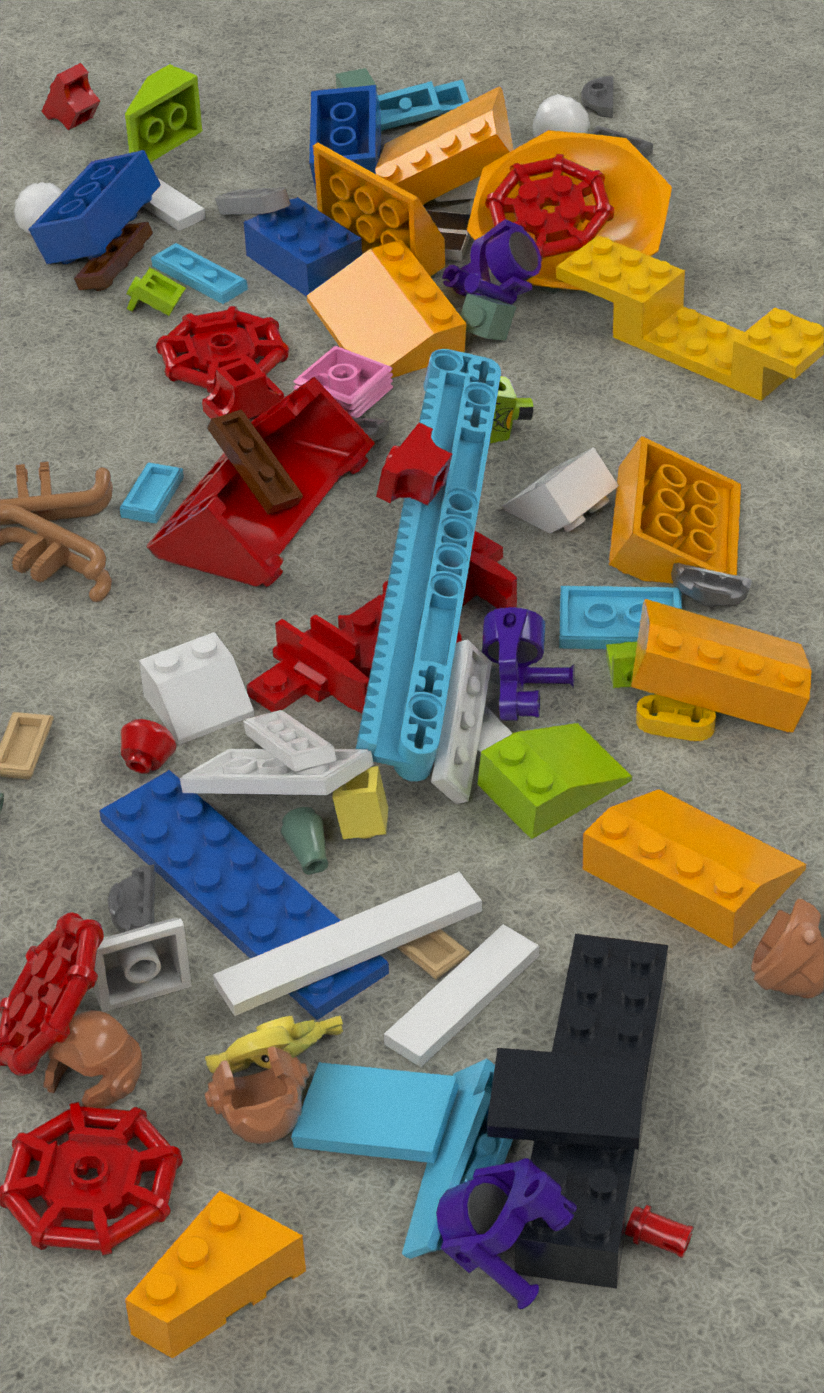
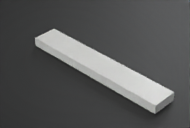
(346, 943)

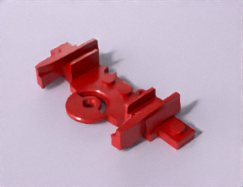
(340, 661)

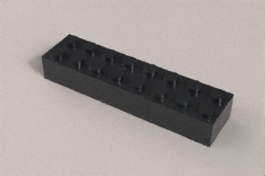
(612, 1011)

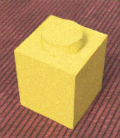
(362, 806)

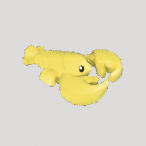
(278, 1033)

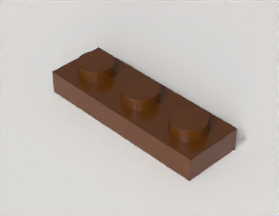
(101, 271)
(255, 462)

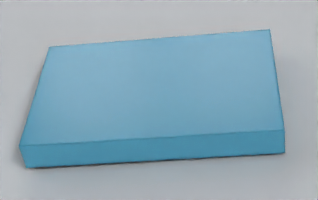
(606, 613)
(376, 1112)

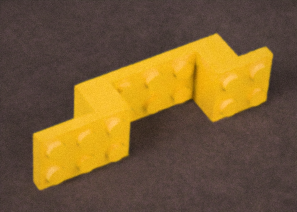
(652, 317)

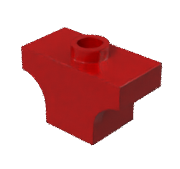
(71, 98)
(241, 388)
(414, 468)

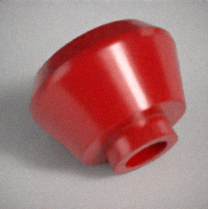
(146, 745)

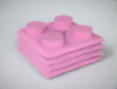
(350, 379)

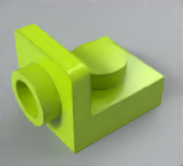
(155, 291)
(621, 663)

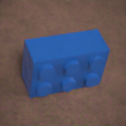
(347, 124)
(300, 245)

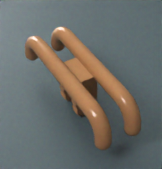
(60, 505)
(50, 550)

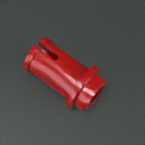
(658, 1231)

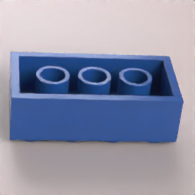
(95, 208)

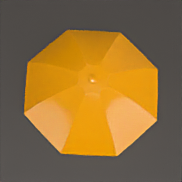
(630, 181)

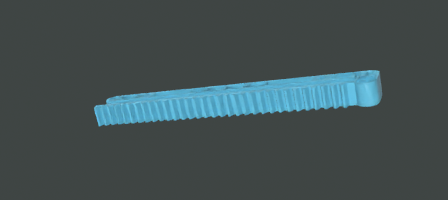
(430, 573)

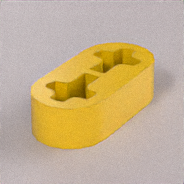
(674, 718)

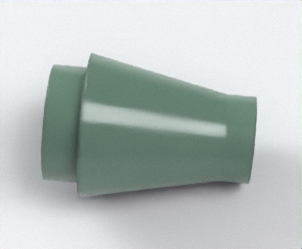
(305, 837)

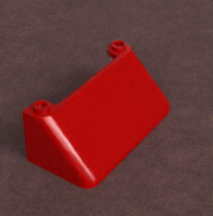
(221, 521)

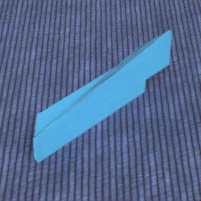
(420, 103)
(460, 1153)

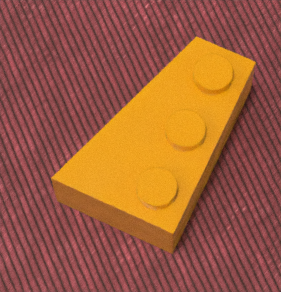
(211, 1272)

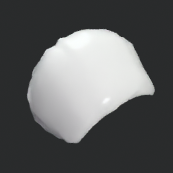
(560, 114)
(34, 202)

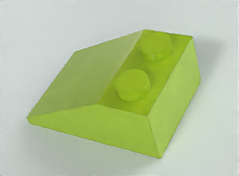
(164, 112)
(548, 775)

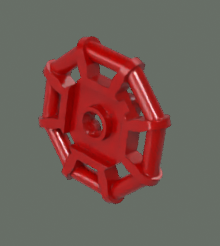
(557, 192)
(218, 344)
(48, 992)
(93, 1199)

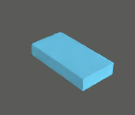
(151, 493)

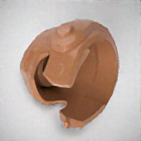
(792, 953)
(96, 1048)
(261, 1104)

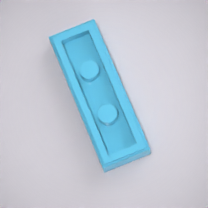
(199, 273)

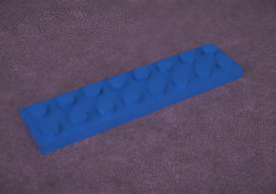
(230, 881)

